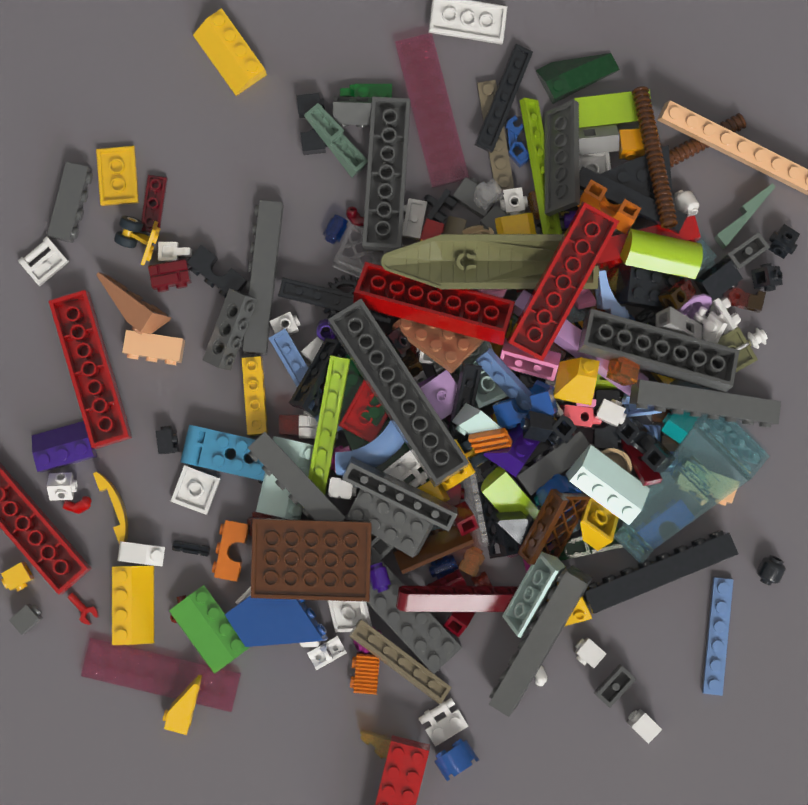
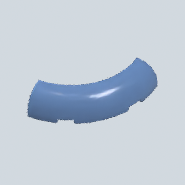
(373, 453)

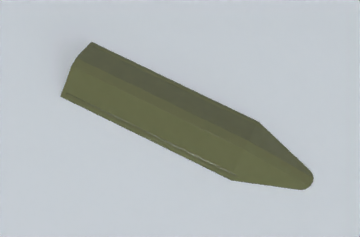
(478, 261)

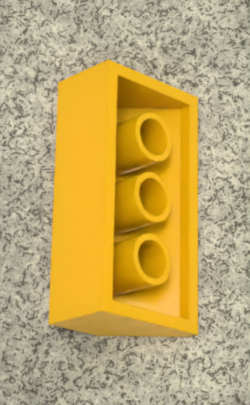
(229, 52)
(132, 605)

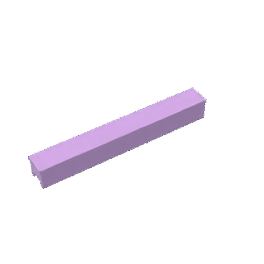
(569, 340)

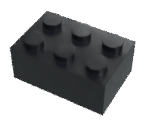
(642, 286)

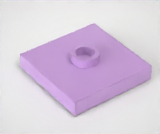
(441, 393)

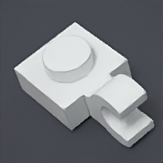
(170, 251)

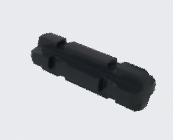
(191, 548)

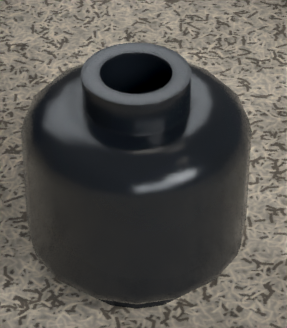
(771, 570)

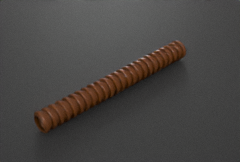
(688, 149)
(654, 157)

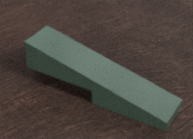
(333, 136)
(748, 209)

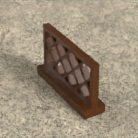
(548, 519)

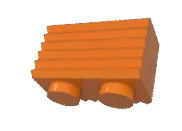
(366, 673)

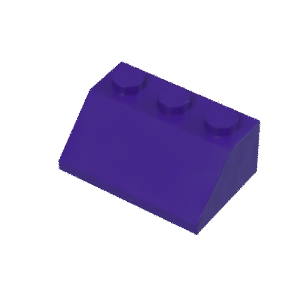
(61, 447)
(514, 457)

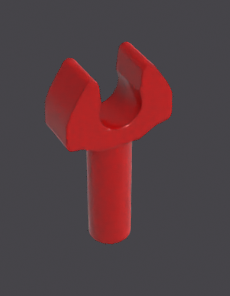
(83, 609)

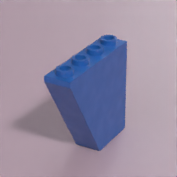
(275, 622)

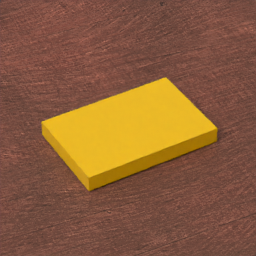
(117, 175)

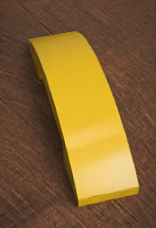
(104, 484)

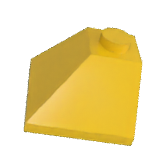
(576, 380)
(598, 525)

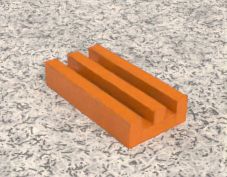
(492, 441)

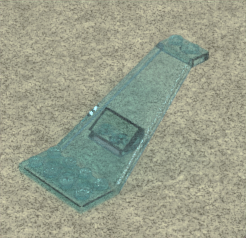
(707, 468)

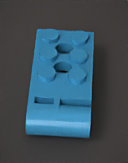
(210, 448)

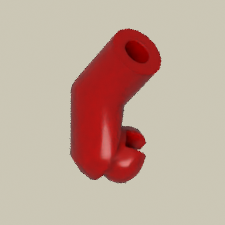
(78, 507)

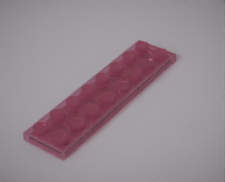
(431, 110)
(158, 674)

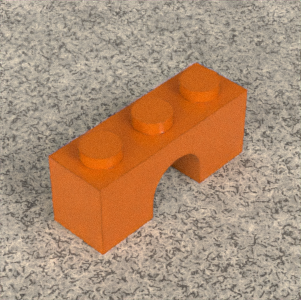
(625, 212)
(226, 567)

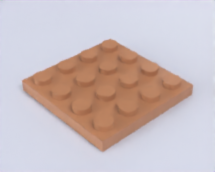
(442, 346)

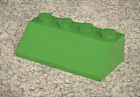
(208, 629)

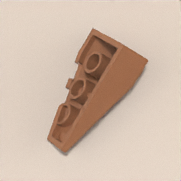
(139, 314)

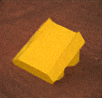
(516, 224)

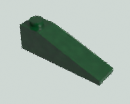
(572, 75)

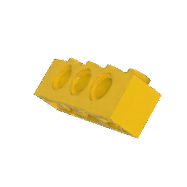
(254, 395)

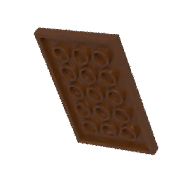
(311, 559)

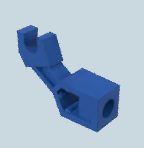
(513, 132)

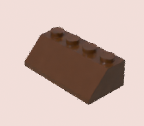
(435, 547)

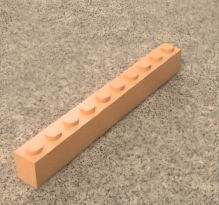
(734, 145)

